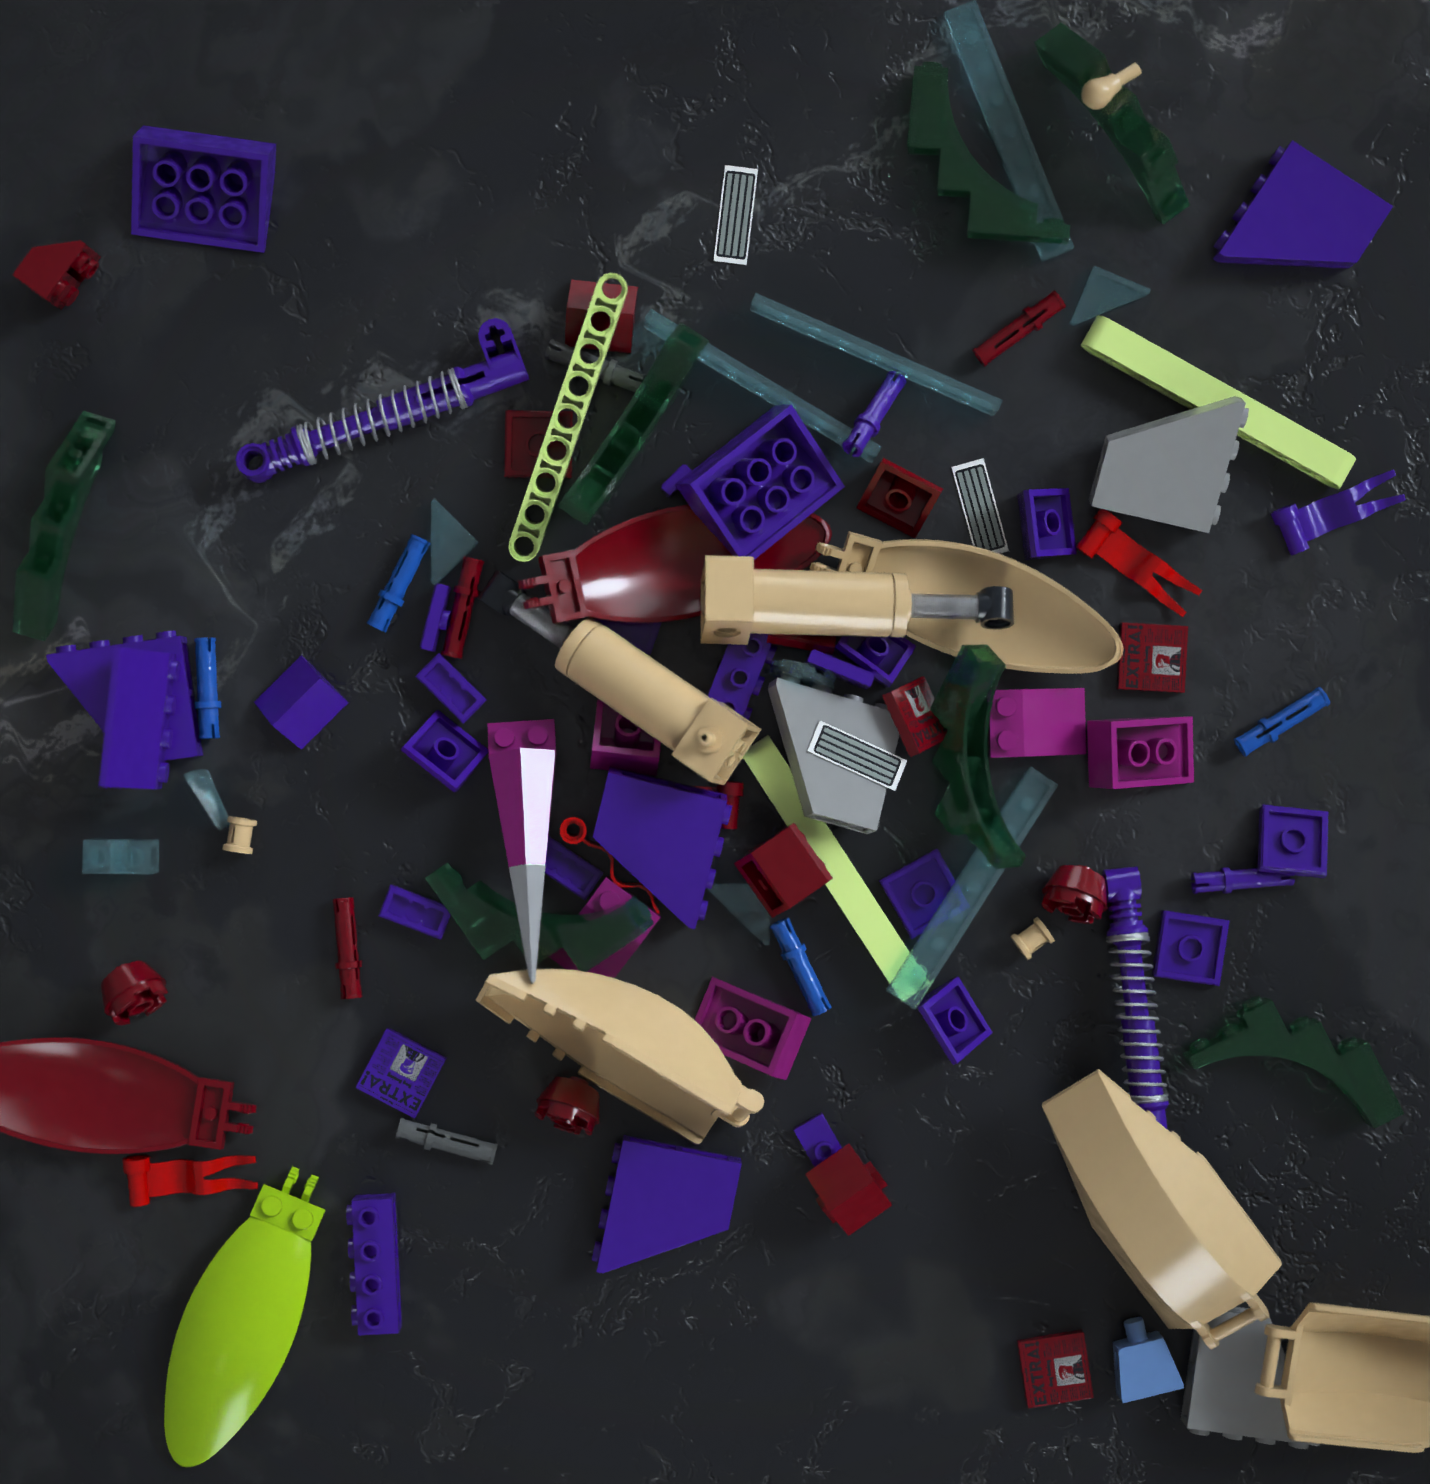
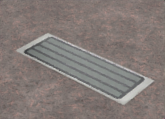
(735, 215)
(979, 506)
(857, 755)

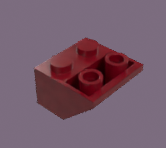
(58, 270)
(783, 870)

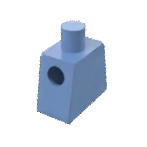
(1143, 1364)

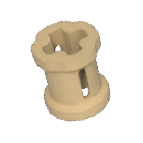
(239, 835)
(1032, 938)

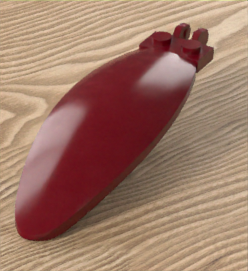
(653, 568)
(110, 1098)

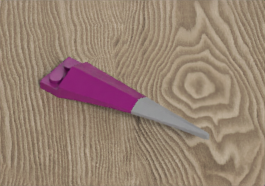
(523, 779)

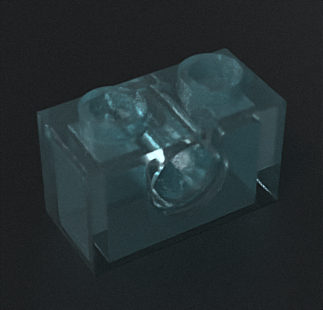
(120, 856)

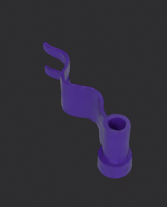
(1330, 513)

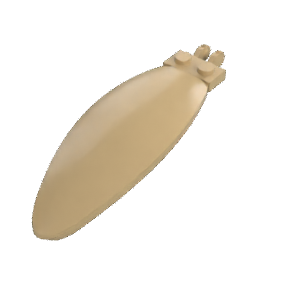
(1051, 624)

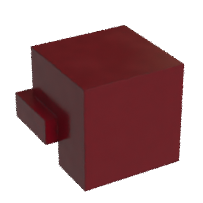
(849, 1189)

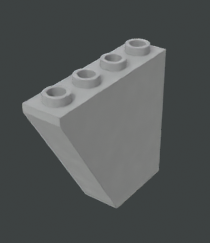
(1171, 466)
(823, 787)
(1223, 1383)

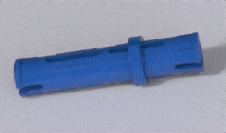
(398, 583)
(207, 688)
(1249, 742)
(794, 953)

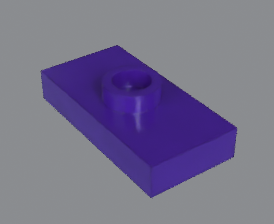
(437, 617)
(451, 688)
(570, 869)
(415, 911)
(817, 1139)

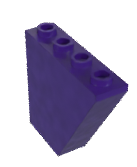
(1303, 216)
(89, 674)
(664, 837)
(663, 1200)

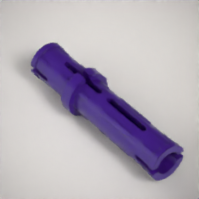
(868, 423)
(1229, 880)

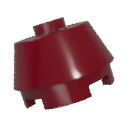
(1076, 892)
(131, 991)
(570, 1105)

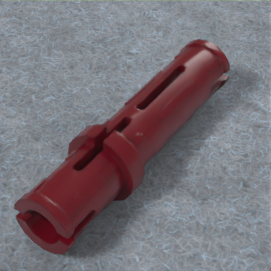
(1050, 304)
(462, 607)
(347, 949)

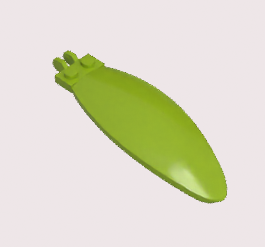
(240, 1323)

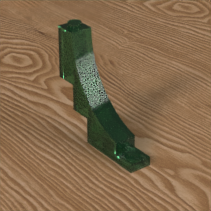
(993, 209)
(55, 523)
(493, 922)

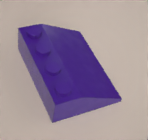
(202, 188)
(761, 483)
(139, 719)

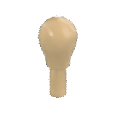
(1101, 90)

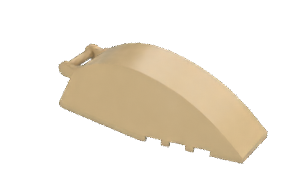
(627, 1046)
(1161, 1210)
(1352, 1377)

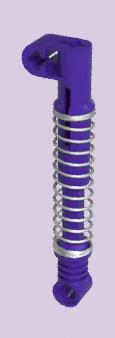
(395, 411)
(1138, 1028)

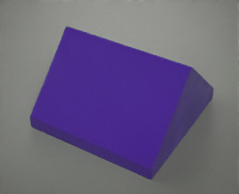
(1046, 523)
(877, 655)
(300, 703)
(445, 751)
(954, 1019)

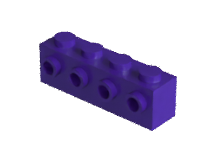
(740, 673)
(376, 1264)

